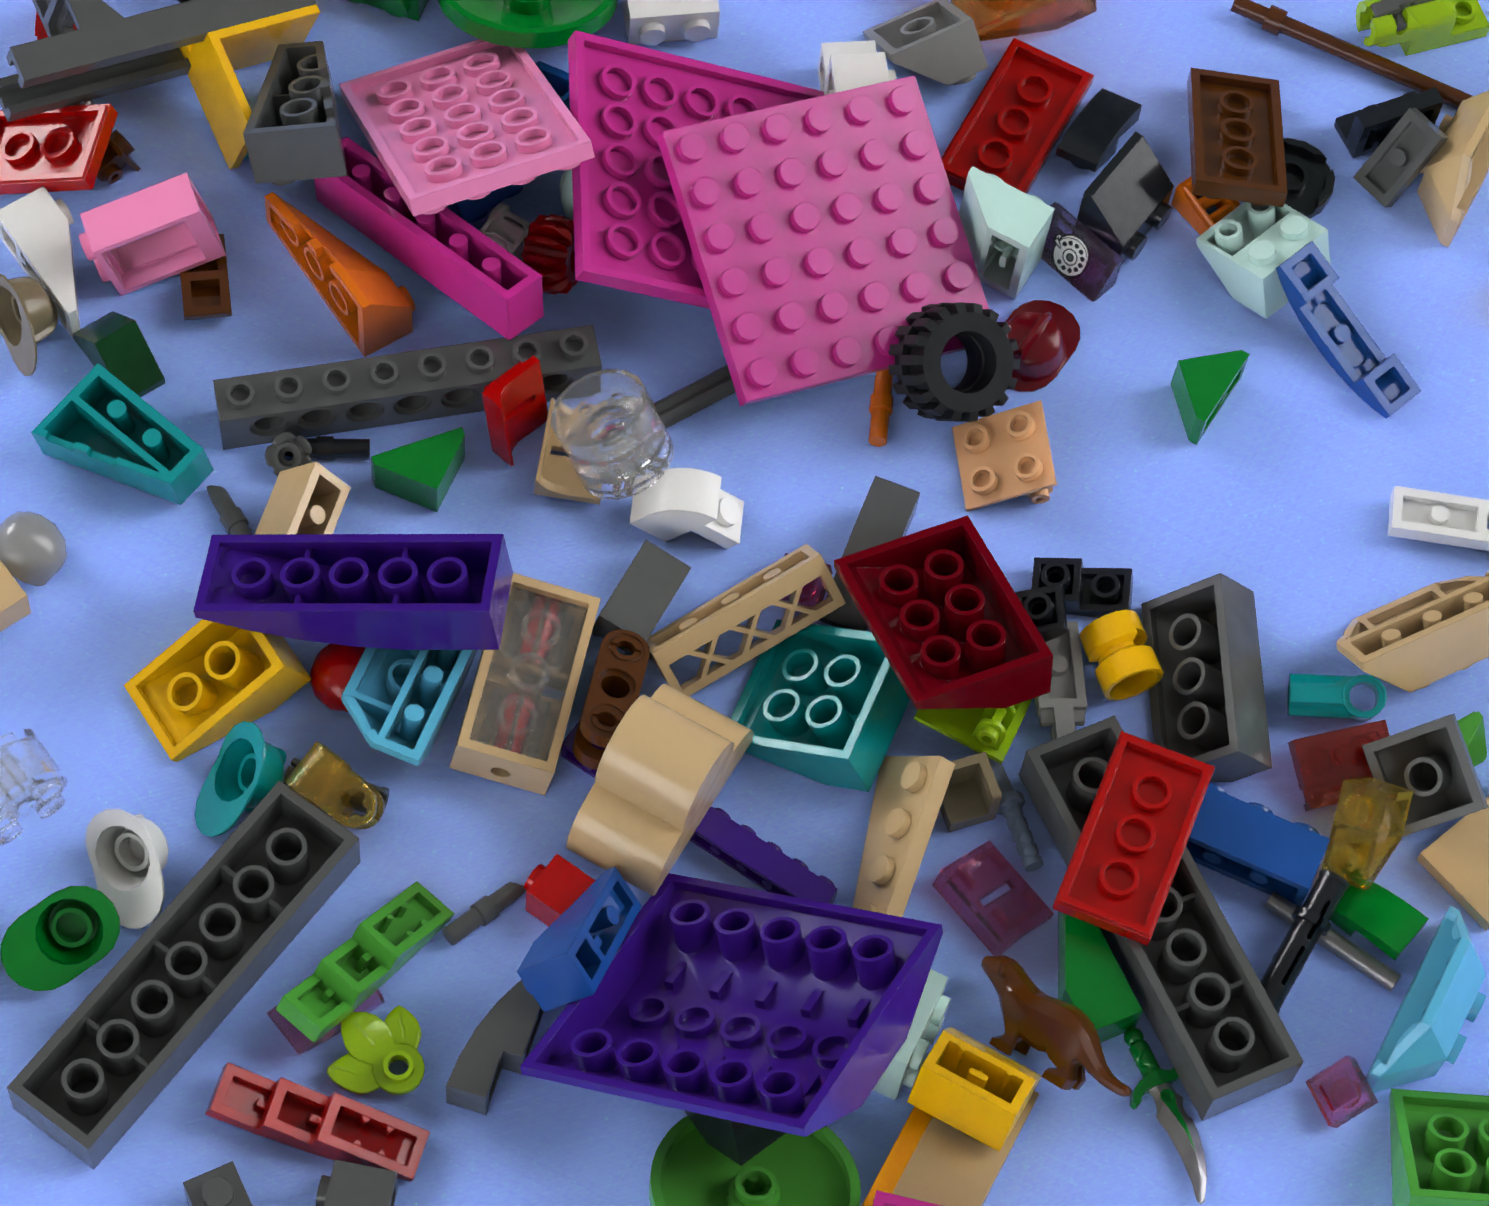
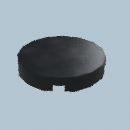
(1308, 178)

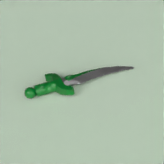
(1169, 1109)

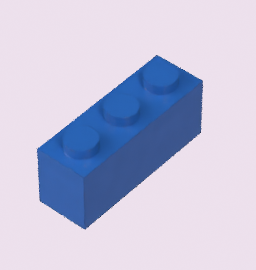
(1256, 845)

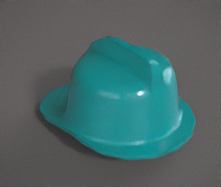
(238, 780)

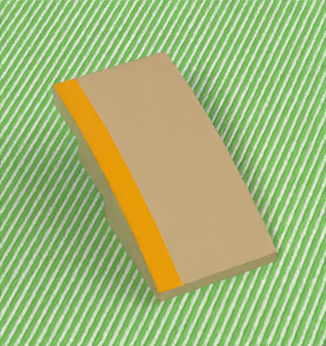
(942, 1163)

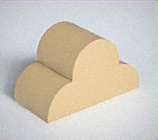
(656, 785)

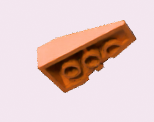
(352, 286)

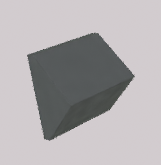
(1434, 766)

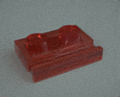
(1331, 757)

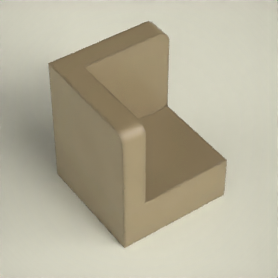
(971, 793)

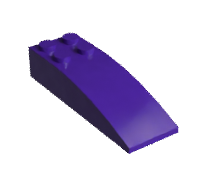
(361, 588)

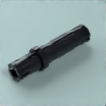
(1308, 925)

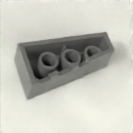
(296, 119)

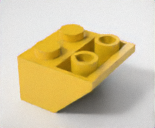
(973, 1088)

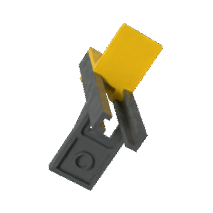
(123, 53)

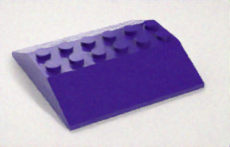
(745, 1007)

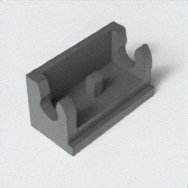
(642, 593)

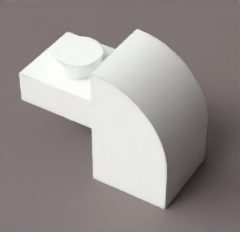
(689, 502)

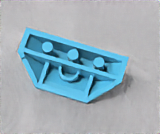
(405, 697)
(1432, 1010)

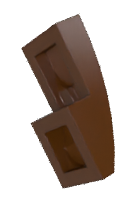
(207, 290)

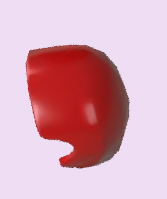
(332, 672)

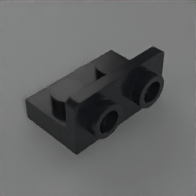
(1368, 127)

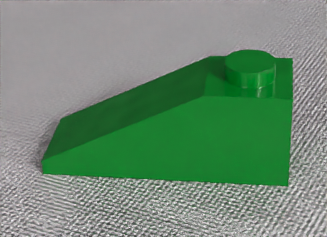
(1093, 979)

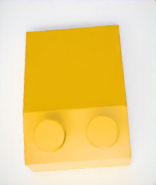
(212, 683)

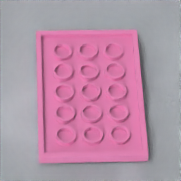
(465, 124)

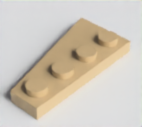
(899, 830)

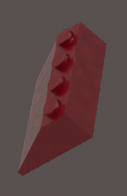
(948, 619)

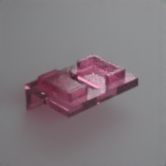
(1004, 918)

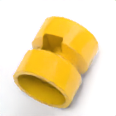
(1123, 659)

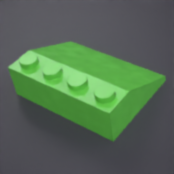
(1439, 1148)

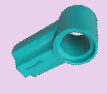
(1330, 696)

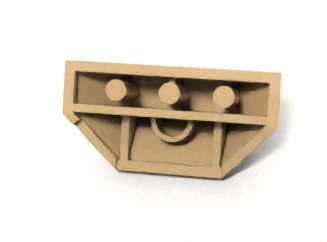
(1457, 167)
(1422, 633)

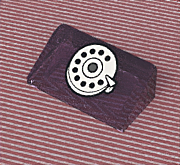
(1080, 255)

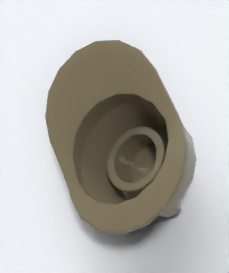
(25, 319)

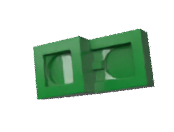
(1379, 918)

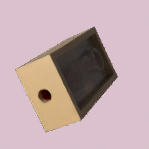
(526, 687)

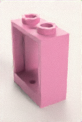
(156, 255)

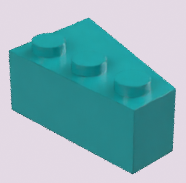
(122, 438)

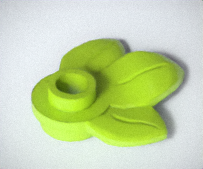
(372, 1049)

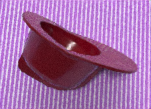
(1045, 340)

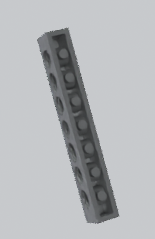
(392, 386)

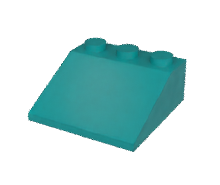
(823, 706)

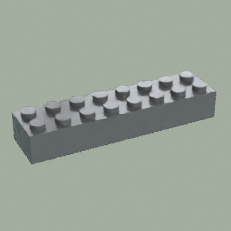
(1193, 971)
(184, 975)

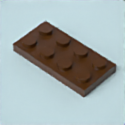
(1236, 137)

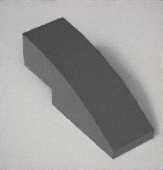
(882, 518)
(496, 1044)

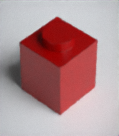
(554, 889)

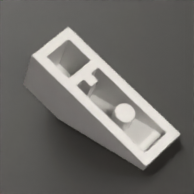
(41, 243)

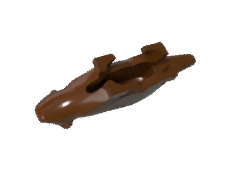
(1049, 1027)

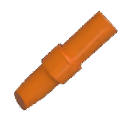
(880, 408)

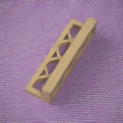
(737, 605)

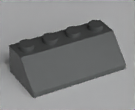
(1212, 677)

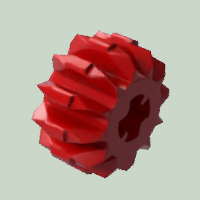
(551, 252)

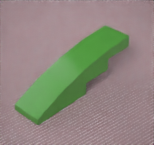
(364, 961)

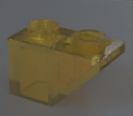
(1366, 829)

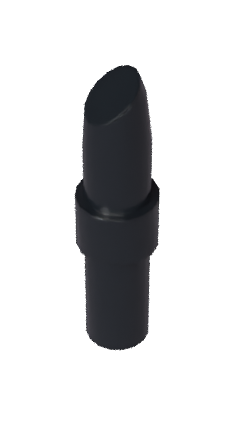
(329, 448)

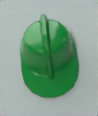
(60, 938)

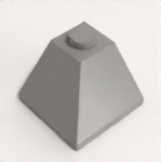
(933, 42)

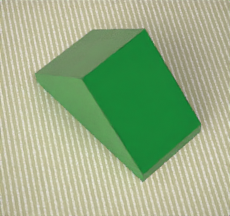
(1203, 387)
(421, 469)

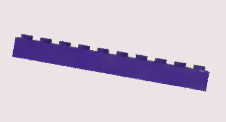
(744, 850)

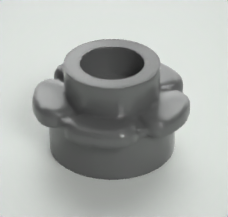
(287, 442)

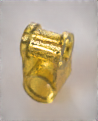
(330, 784)

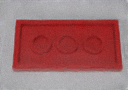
(1017, 117)
(1133, 838)

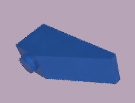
(580, 943)

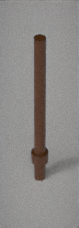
(1276, 20)

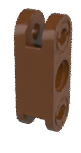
(610, 693)

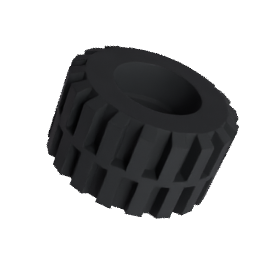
(988, 362)

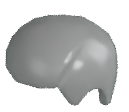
(31, 547)

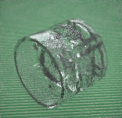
(612, 434)

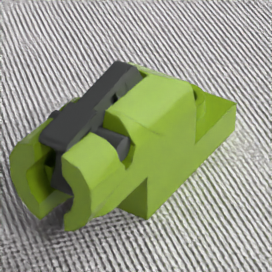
(1420, 23)

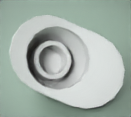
(128, 864)

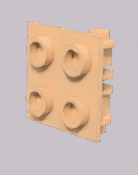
(1005, 457)

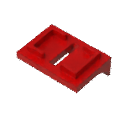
(514, 406)

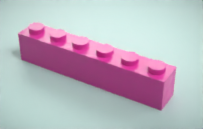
(435, 246)

